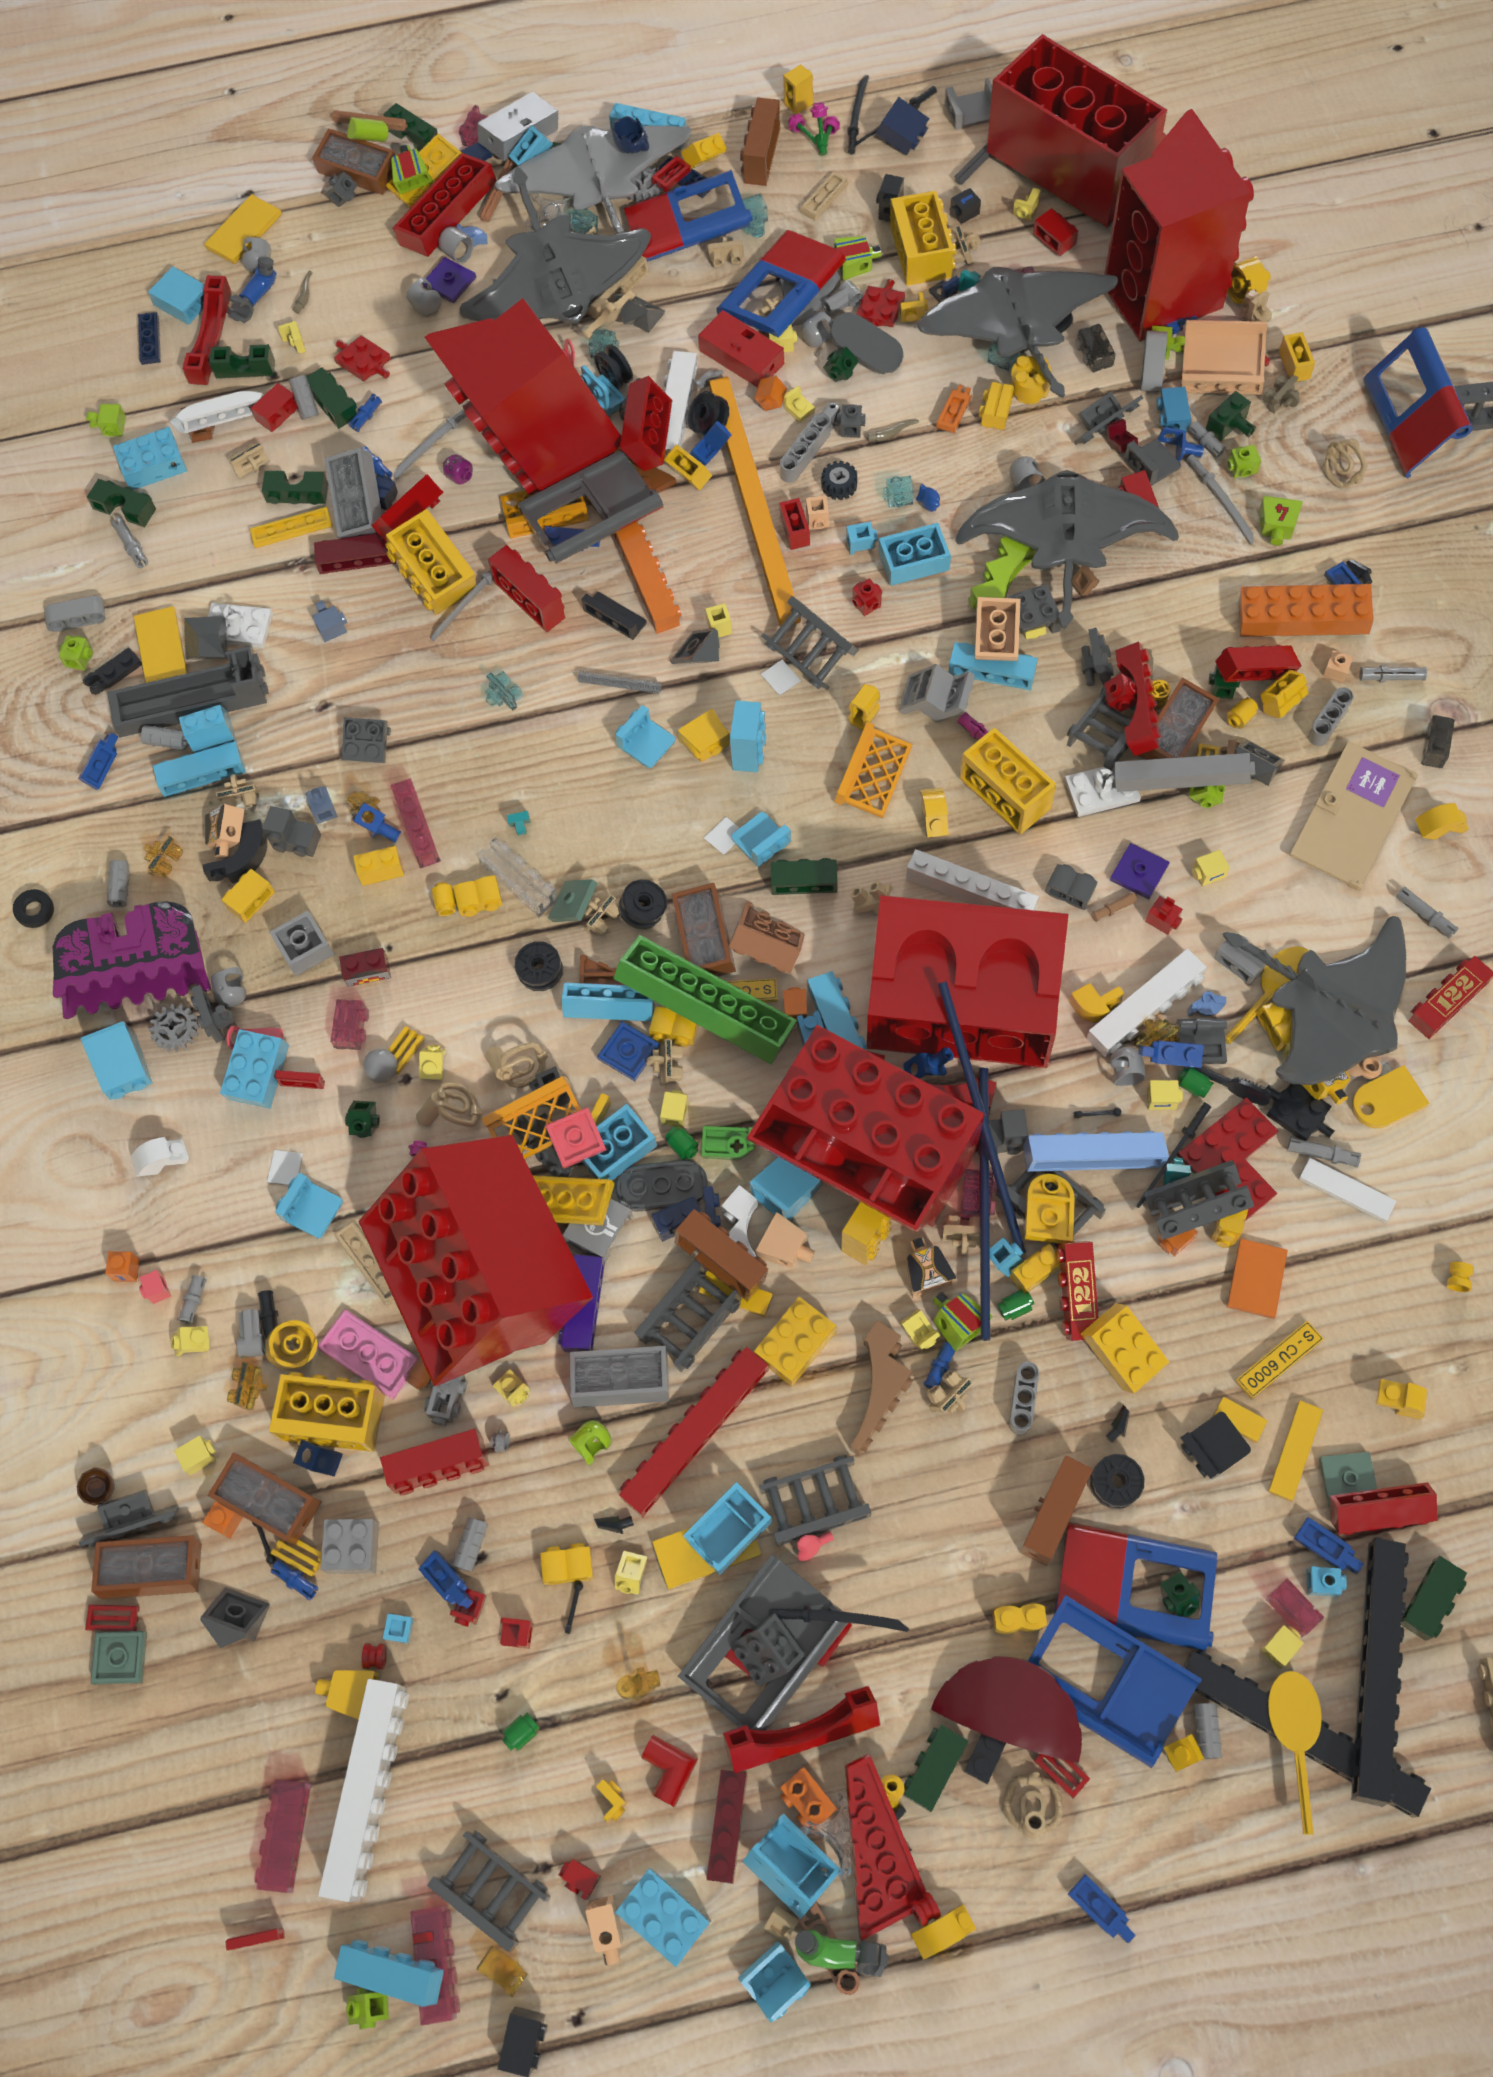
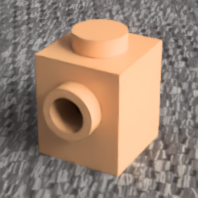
(817, 512)

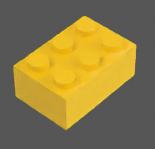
(864, 1233)
(796, 1341)
(1125, 1348)

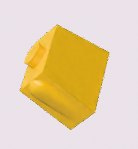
(704, 736)

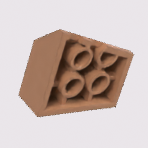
(766, 939)

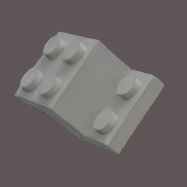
(936, 693)

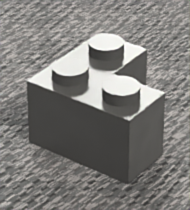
(289, 834)
(1009, 1132)

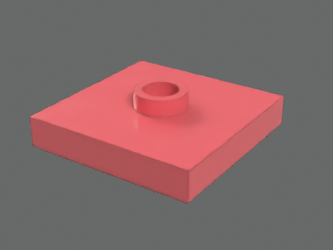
(575, 1137)

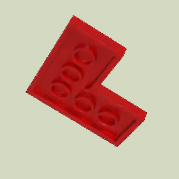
(1235, 1139)

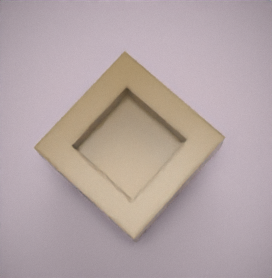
(781, 1924)

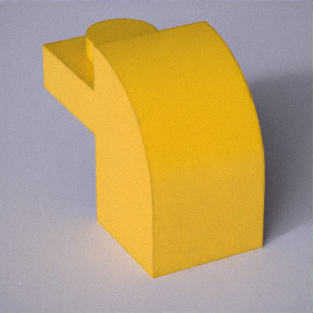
(935, 812)
(1441, 820)
(1093, 1007)
(1406, 1398)
(943, 1932)

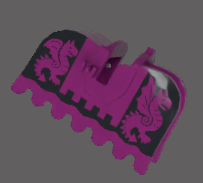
(102, 966)

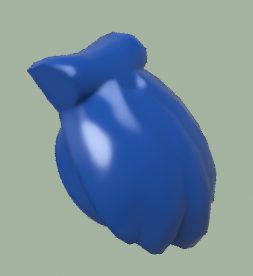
(928, 497)

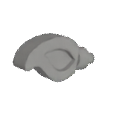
(703, 382)

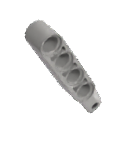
(808, 443)

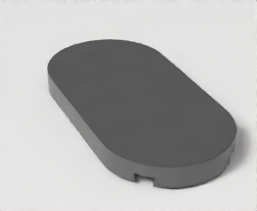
(867, 343)
(661, 1184)

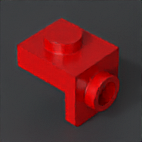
(471, 1615)

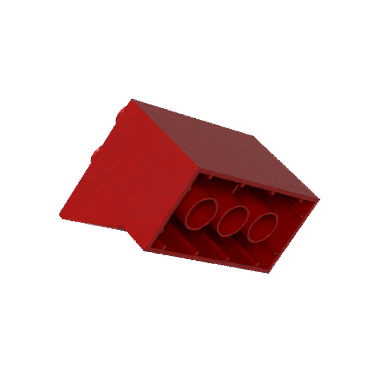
(1070, 126)
(1177, 229)
(525, 397)
(998, 969)
(870, 1130)
(473, 1256)

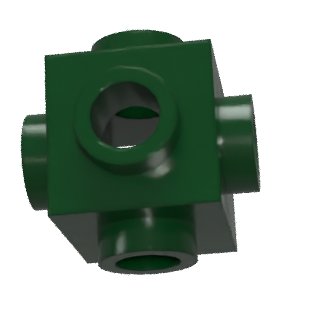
(840, 364)
(1221, 688)
(362, 1118)
(1180, 1595)

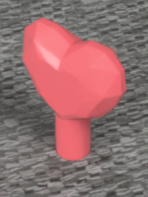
(810, 1545)

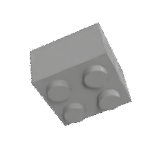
(301, 943)
(350, 1546)

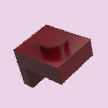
(1118, 436)

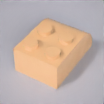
(997, 629)

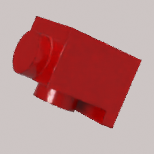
(579, 1878)

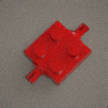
(881, 305)
(362, 358)

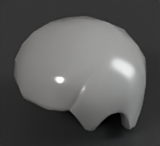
(380, 1065)

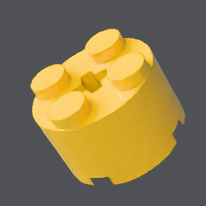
(1248, 276)
(1028, 380)
(303, 1339)

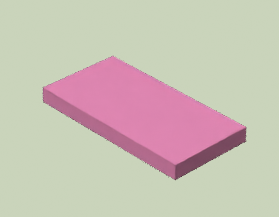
(367, 1353)

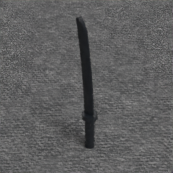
(915, 102)
(853, 129)
(1188, 1132)
(808, 1614)

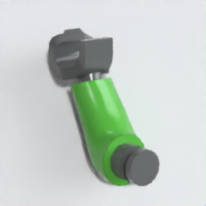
(841, 1954)

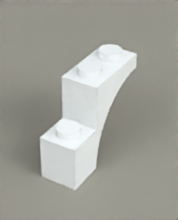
(738, 1210)

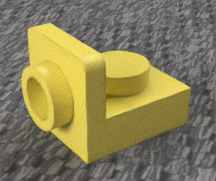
(1027, 208)
(291, 332)
(797, 405)
(512, 1388)
(630, 1572)

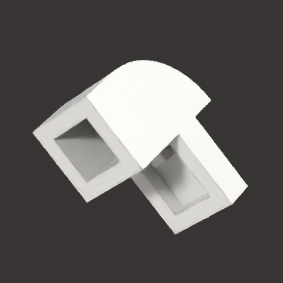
(157, 1153)

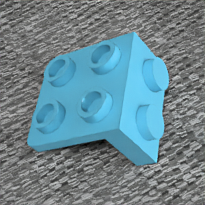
(603, 390)
(643, 738)
(761, 838)
(308, 1206)
(775, 1981)

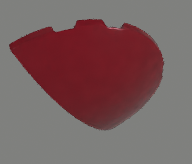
(1014, 1705)

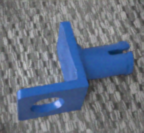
(1182, 446)
(378, 826)
(930, 1063)

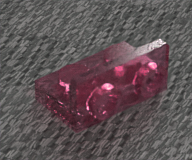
(469, 129)

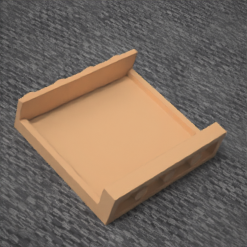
(1224, 357)

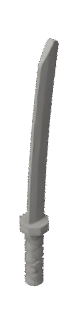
(450, 424)
(1209, 479)
(486, 579)

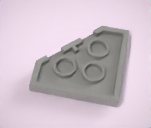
(816, 303)

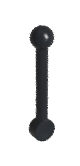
(1116, 1112)
(270, 1558)
(578, 1586)

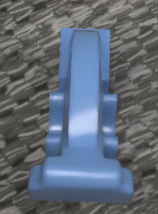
(475, 233)
(1207, 1004)

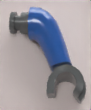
(253, 291)

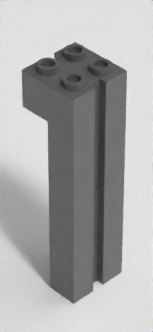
(167, 699)

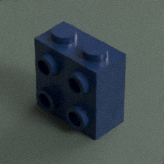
(903, 126)

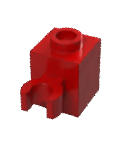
(1164, 915)

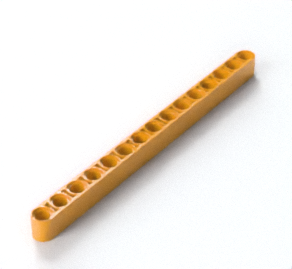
(755, 505)

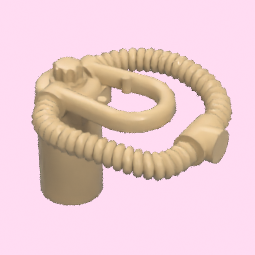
(1344, 449)
(503, 1068)
(438, 1103)
(1034, 1823)

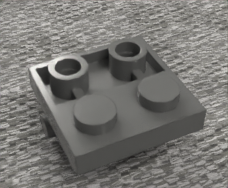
(1099, 660)
(365, 740)
(208, 1018)
(1208, 1033)

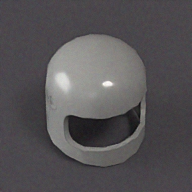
(450, 240)
(259, 249)
(424, 301)
(814, 331)
(1022, 470)
(228, 992)
(1135, 1069)

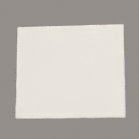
(780, 677)
(721, 835)
(284, 1167)

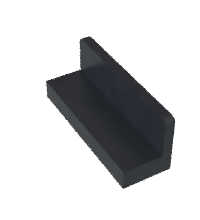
(613, 614)

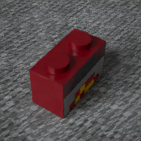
(365, 967)

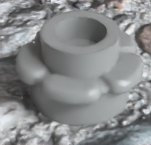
(500, 1441)

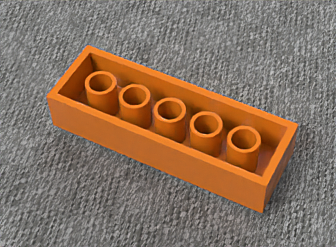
(1305, 610)

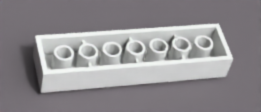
(364, 1792)

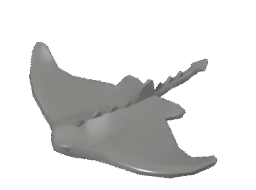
(593, 167)

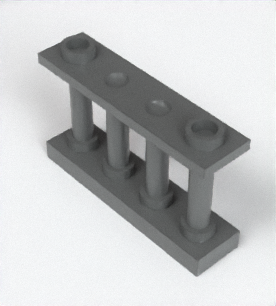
(1477, 393)
(827, 635)
(1114, 752)
(1195, 1187)
(1093, 1205)
(679, 1295)
(832, 1518)
(464, 1902)

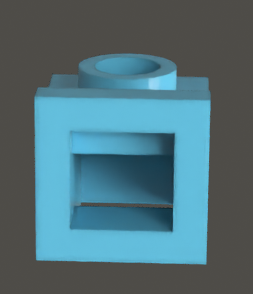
(861, 537)
(1316, 1581)

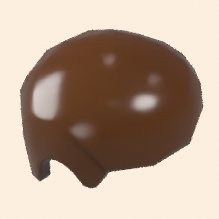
(95, 1486)

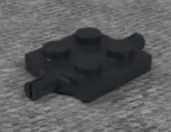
(1299, 1111)

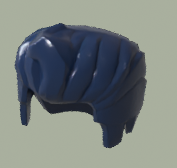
(630, 135)

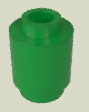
(1195, 1082)
(682, 1143)
(1015, 1305)
(520, 1732)

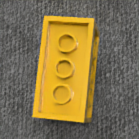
(922, 238)
(430, 562)
(1007, 781)
(327, 1412)

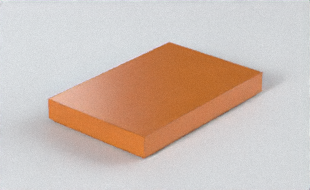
(1257, 1278)

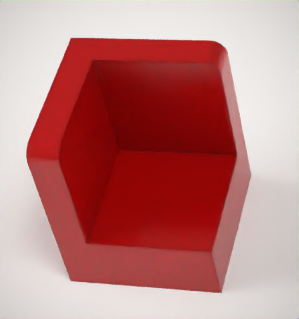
(516, 1633)

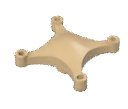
(608, 313)

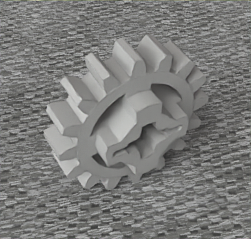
(645, 187)
(172, 1026)

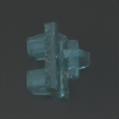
(500, 692)

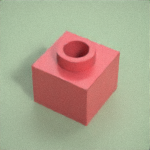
(154, 1287)

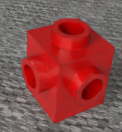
(866, 596)
(1120, 692)

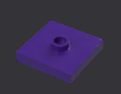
(450, 279)
(1139, 871)

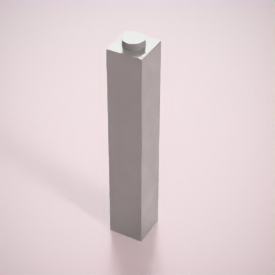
(1184, 772)

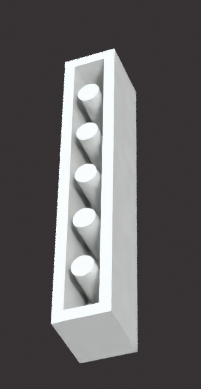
(679, 388)
(966, 884)
(1146, 1003)

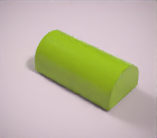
(367, 130)

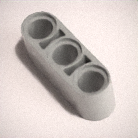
(1153, 361)
(74, 613)
(1335, 709)
(1029, 1387)

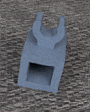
(329, 621)
(321, 804)

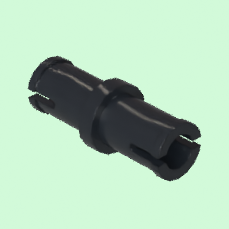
(268, 1313)

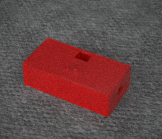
(740, 348)

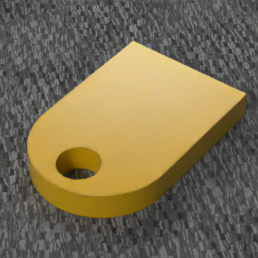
(1390, 1098)
(1049, 1213)

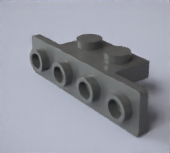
(1102, 412)
(548, 1156)
(125, 1515)

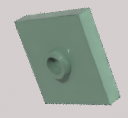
(572, 900)
(1347, 1473)
(118, 1657)

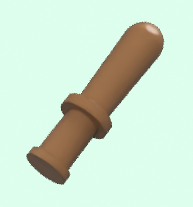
(1109, 909)

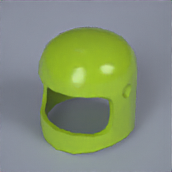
(583, 1440)

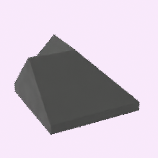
(640, 313)
(205, 637)
(700, 647)
(1266, 763)
(234, 1617)

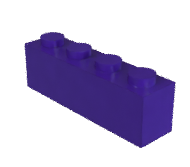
(581, 1328)

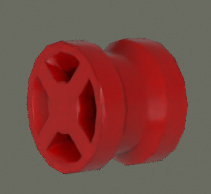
(374, 1656)
(925, 1909)

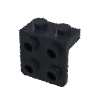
(1215, 1445)

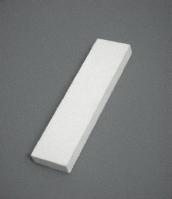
(1347, 1190)

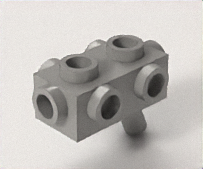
(445, 1394)

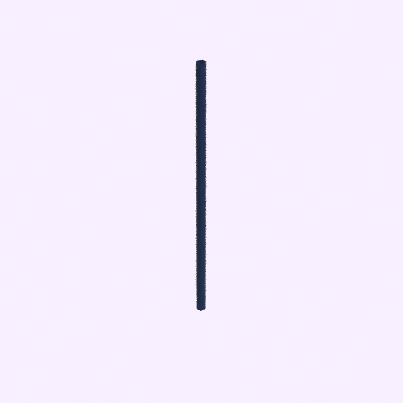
(977, 1103)
(984, 1217)

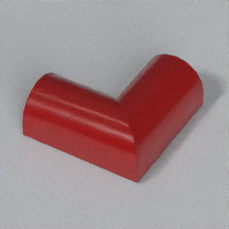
(676, 1768)

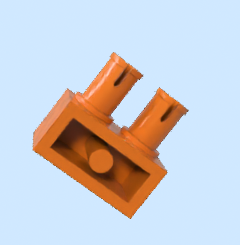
(807, 1798)

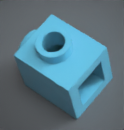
(1006, 1256)

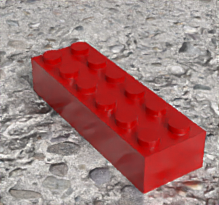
(445, 204)

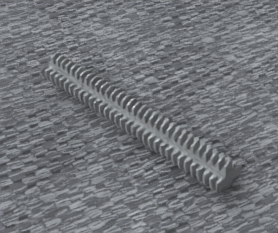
(619, 682)

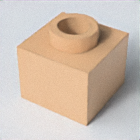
(1338, 666)

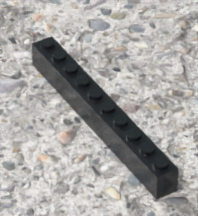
(1379, 1673)
(1330, 1750)

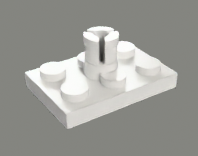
(244, 624)
(1097, 791)

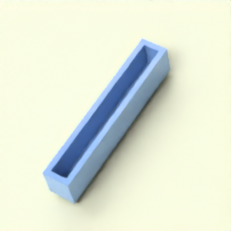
(1095, 1151)

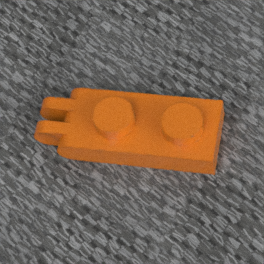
(954, 409)

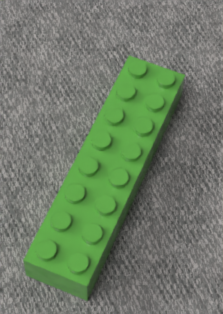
(705, 999)

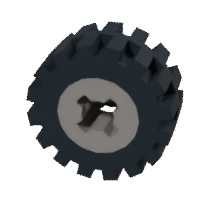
(844, 486)

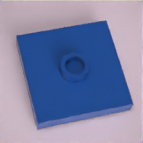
(627, 1051)

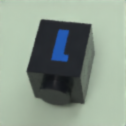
(965, 206)

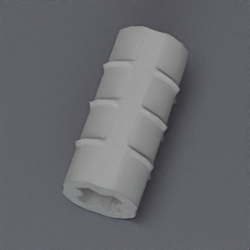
(303, 397)
(163, 737)
(118, 883)
(470, 1544)
(1208, 1730)

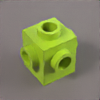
(1244, 461)
(75, 652)
(1207, 795)
(366, 2008)

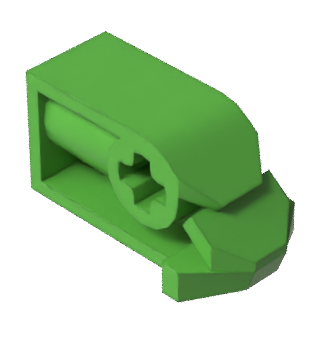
(718, 1142)

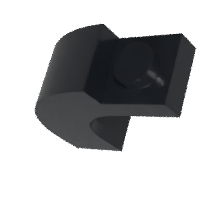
(247, 857)

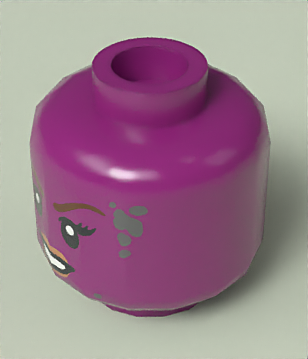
(457, 469)

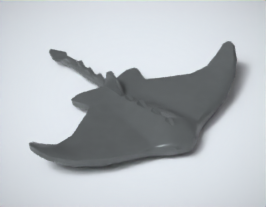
(557, 268)
(1017, 310)
(1067, 524)
(1338, 1008)

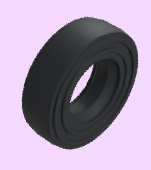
(40, 918)

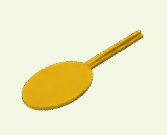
(1270, 983)
(1297, 1724)

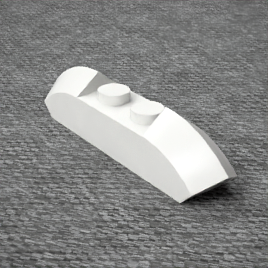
(215, 411)

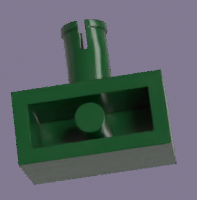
(1231, 415)

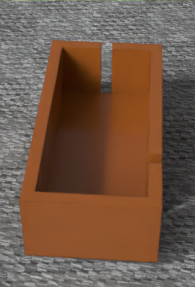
(760, 141)
(721, 1254)

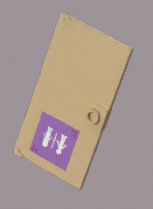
(1353, 815)

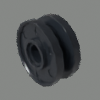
(613, 366)
(706, 410)
(647, 893)
(538, 953)
(1127, 1470)

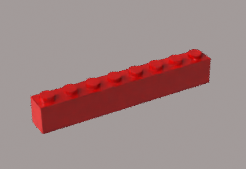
(693, 1432)

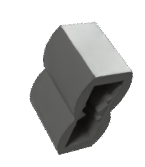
(1071, 886)

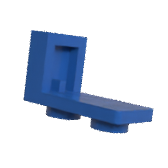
(711, 443)

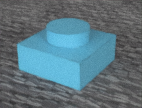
(398, 1628)

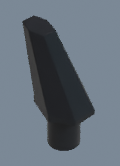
(1360, 570)
(1119, 1425)
(614, 1523)

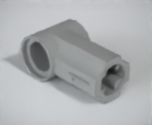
(846, 296)
(251, 1339)

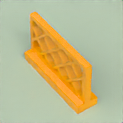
(561, 517)
(858, 760)
(532, 1102)

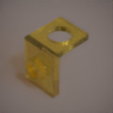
(502, 1970)

